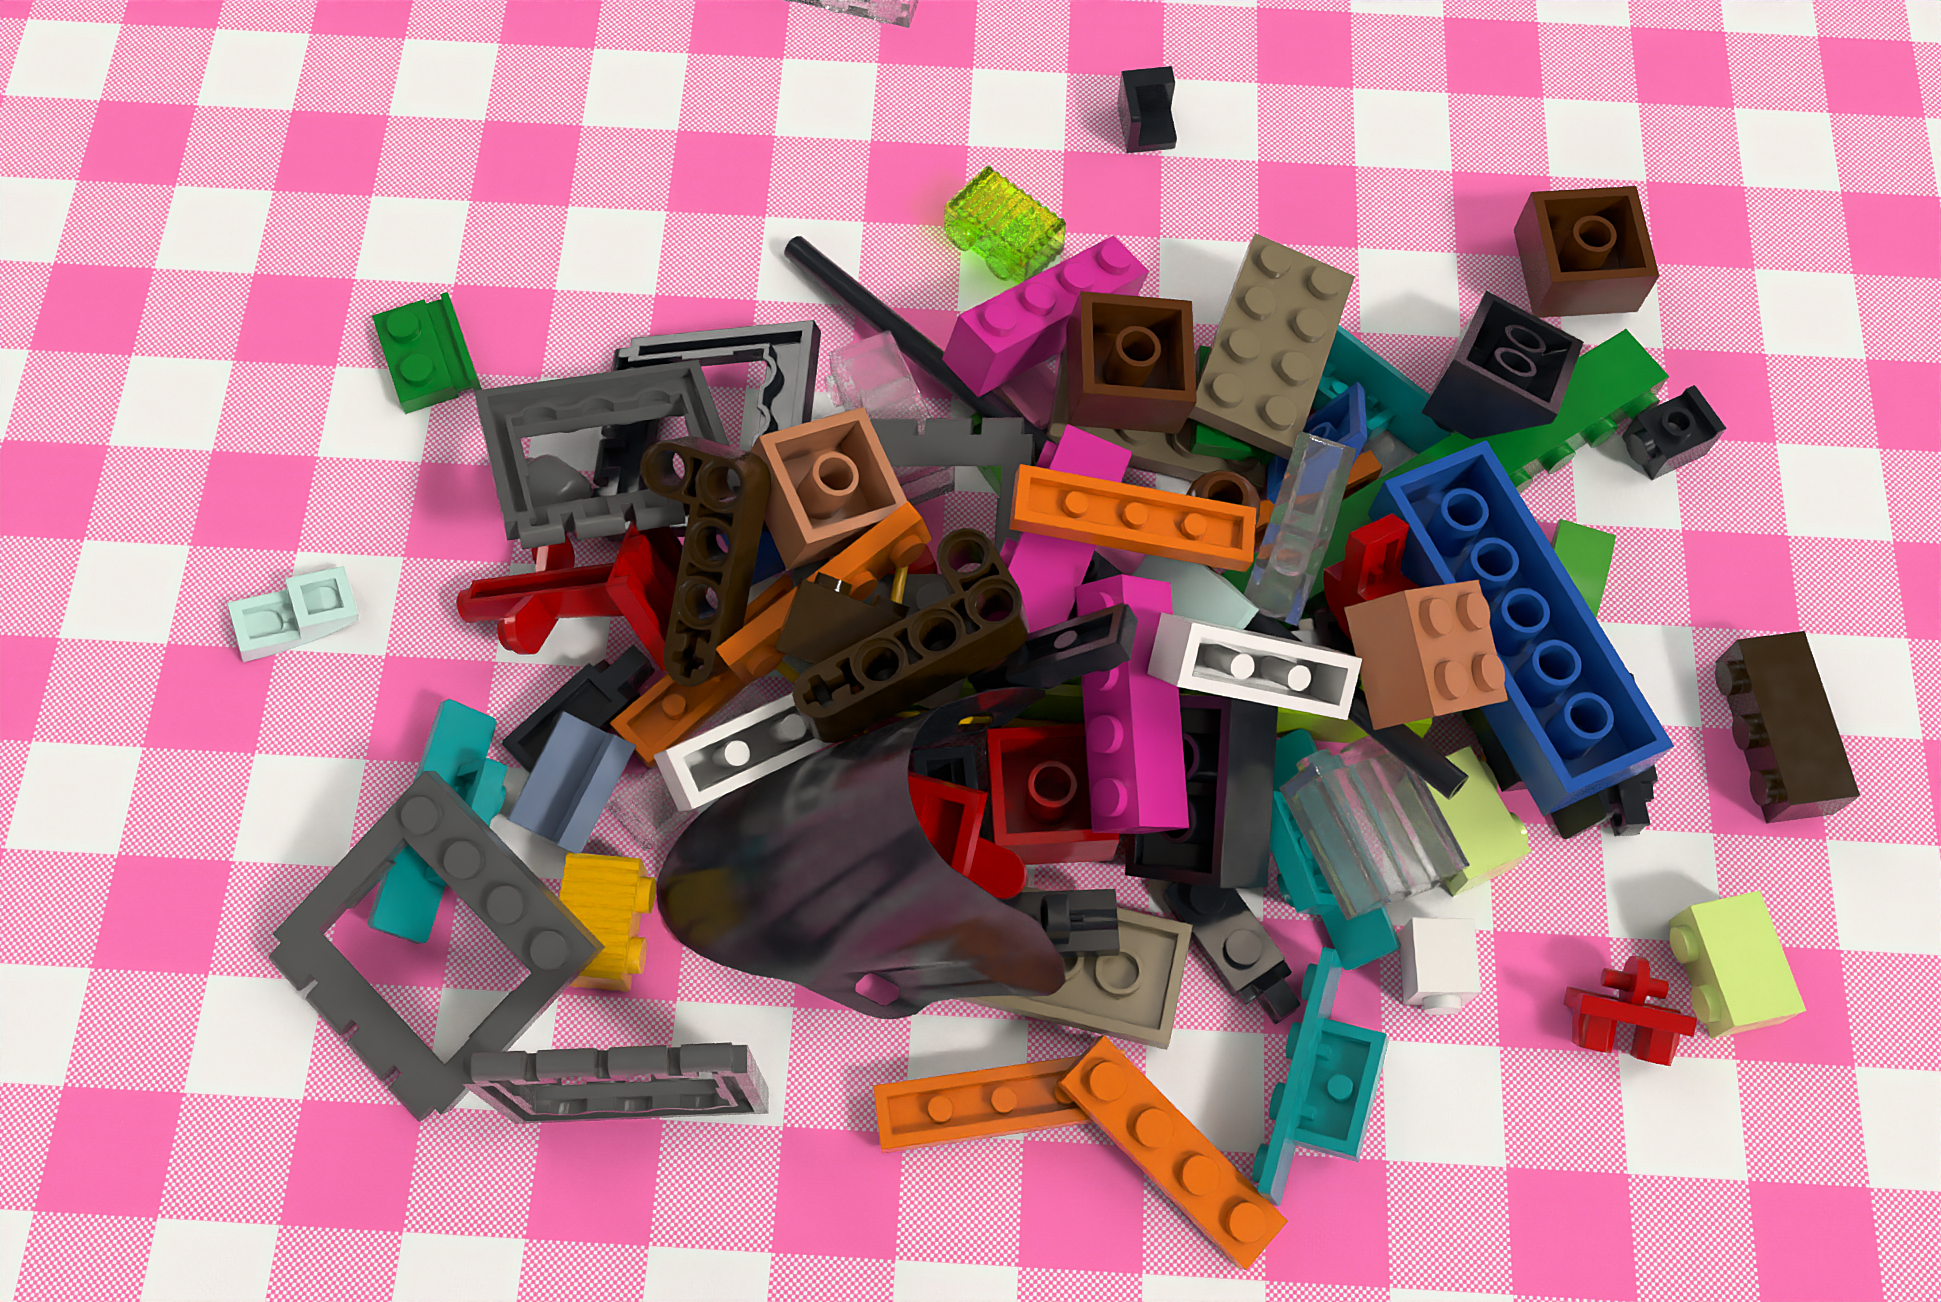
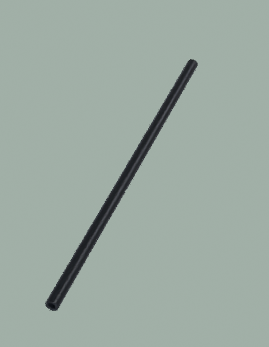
(1397, 739)

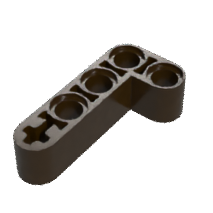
(694, 625)
(907, 646)

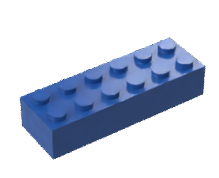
(1571, 703)

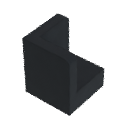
(1145, 109)

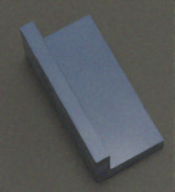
(571, 782)

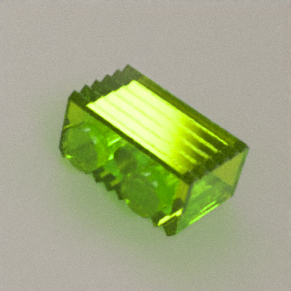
(1004, 227)

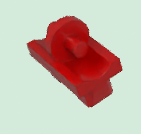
(1656, 1026)

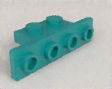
(1390, 397)
(458, 753)
(1301, 879)
(1327, 1086)

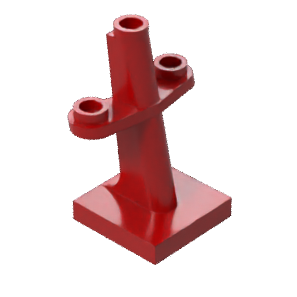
(633, 586)
(952, 824)

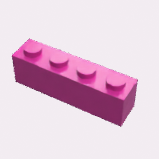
(1031, 318)
(1052, 567)
(1133, 721)

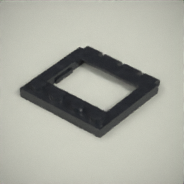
(783, 398)

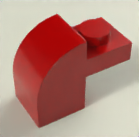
(1369, 567)

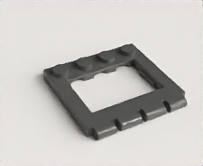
(586, 403)
(948, 444)
(493, 886)
(531, 1089)

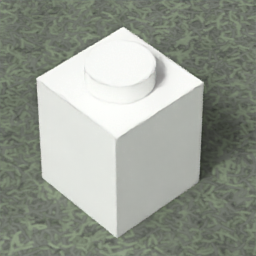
(1439, 964)

